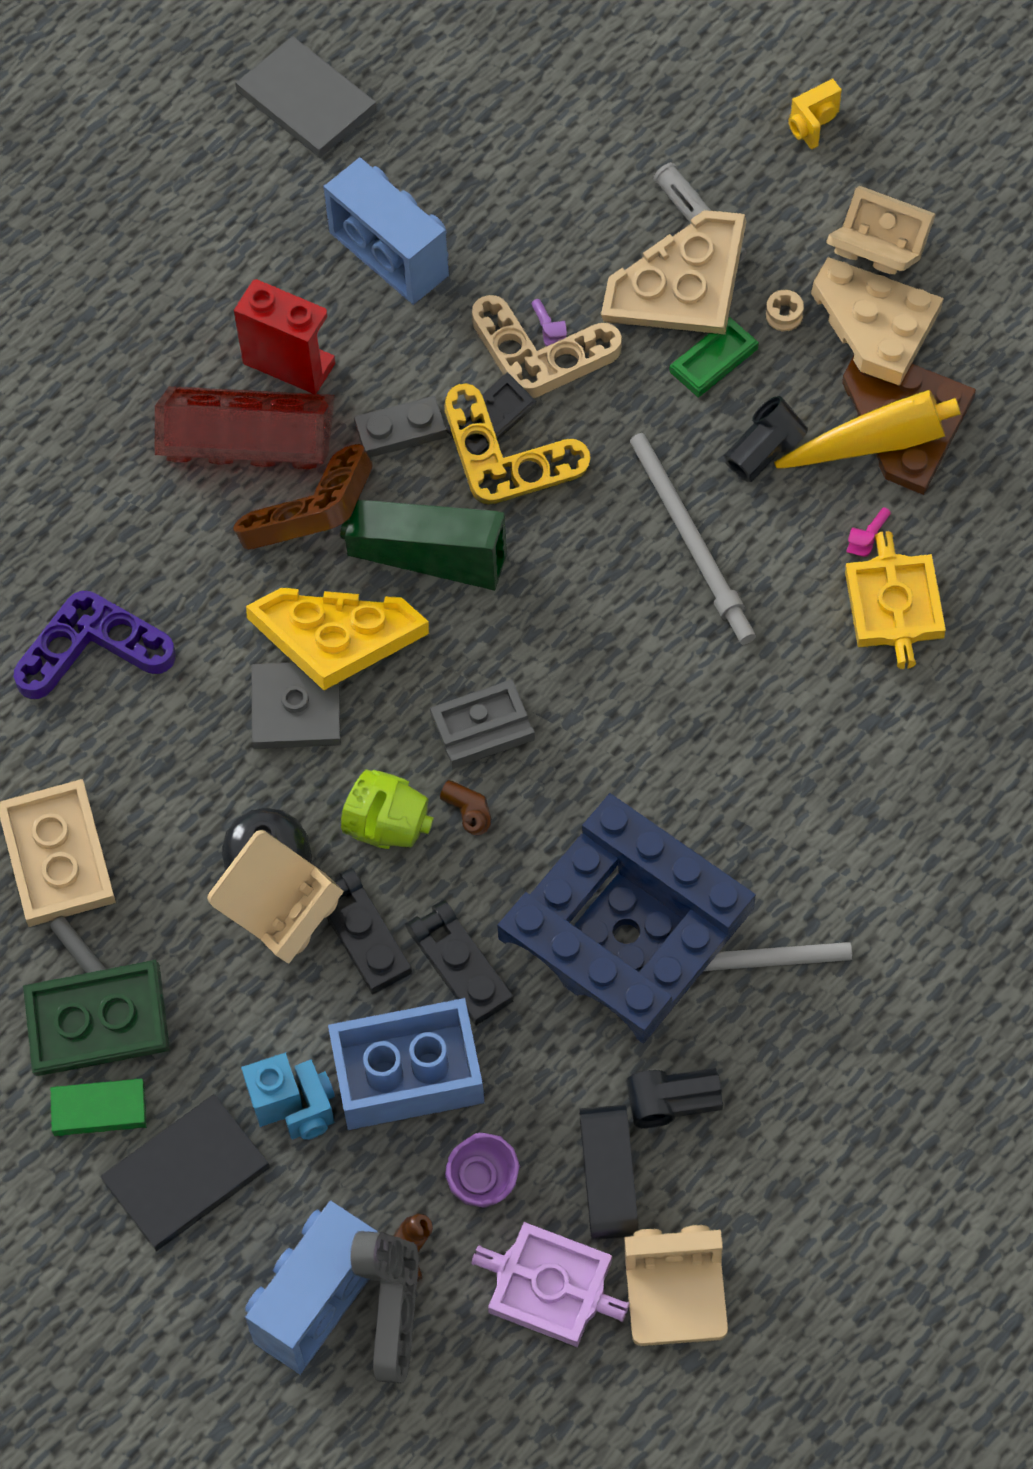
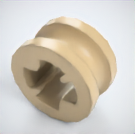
(774, 304)

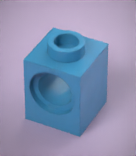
(272, 1089)

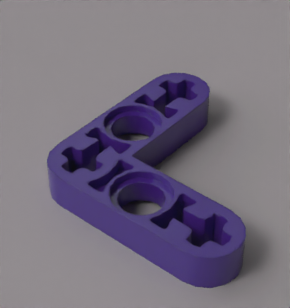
(95, 629)

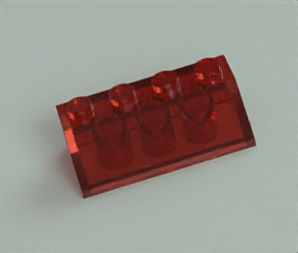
(243, 426)

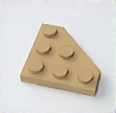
(682, 278)
(876, 317)

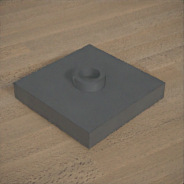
(292, 709)

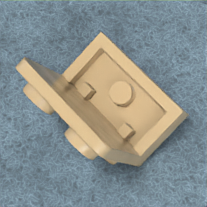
(882, 231)
(275, 895)
(676, 1286)

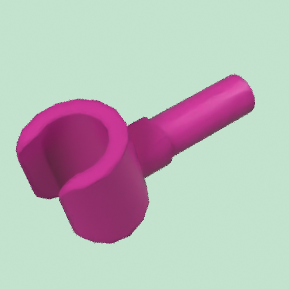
(862, 541)

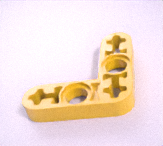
(492, 460)

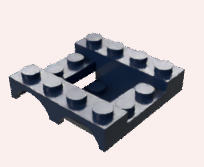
(661, 888)

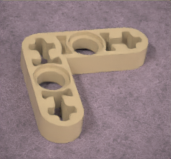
(542, 362)

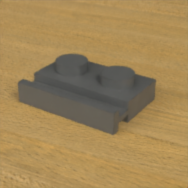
(482, 723)

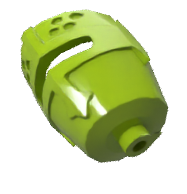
(385, 811)

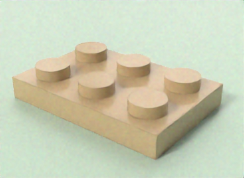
(55, 853)

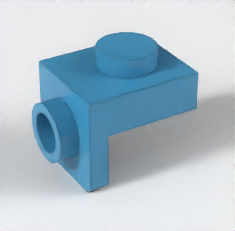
(316, 1091)

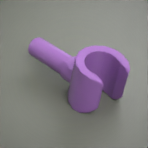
(551, 330)

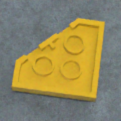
(335, 632)

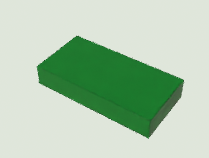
(713, 358)
(98, 1107)

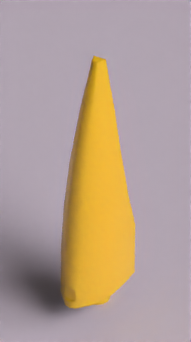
(881, 430)

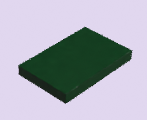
(96, 1018)

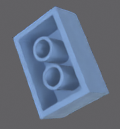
(387, 230)
(406, 1064)
(309, 1289)

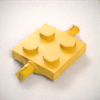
(895, 600)

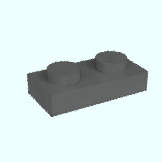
(400, 426)

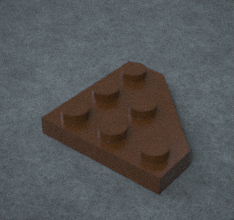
(918, 464)

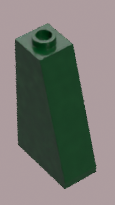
(429, 540)

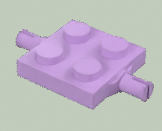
(550, 1284)

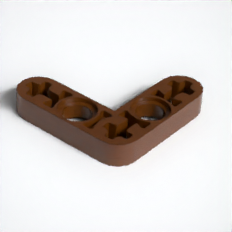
(324, 510)

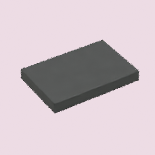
(306, 96)

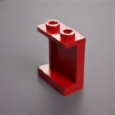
(281, 336)

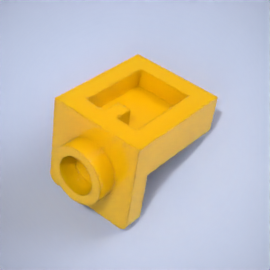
(813, 110)

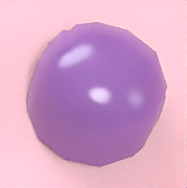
(482, 1170)

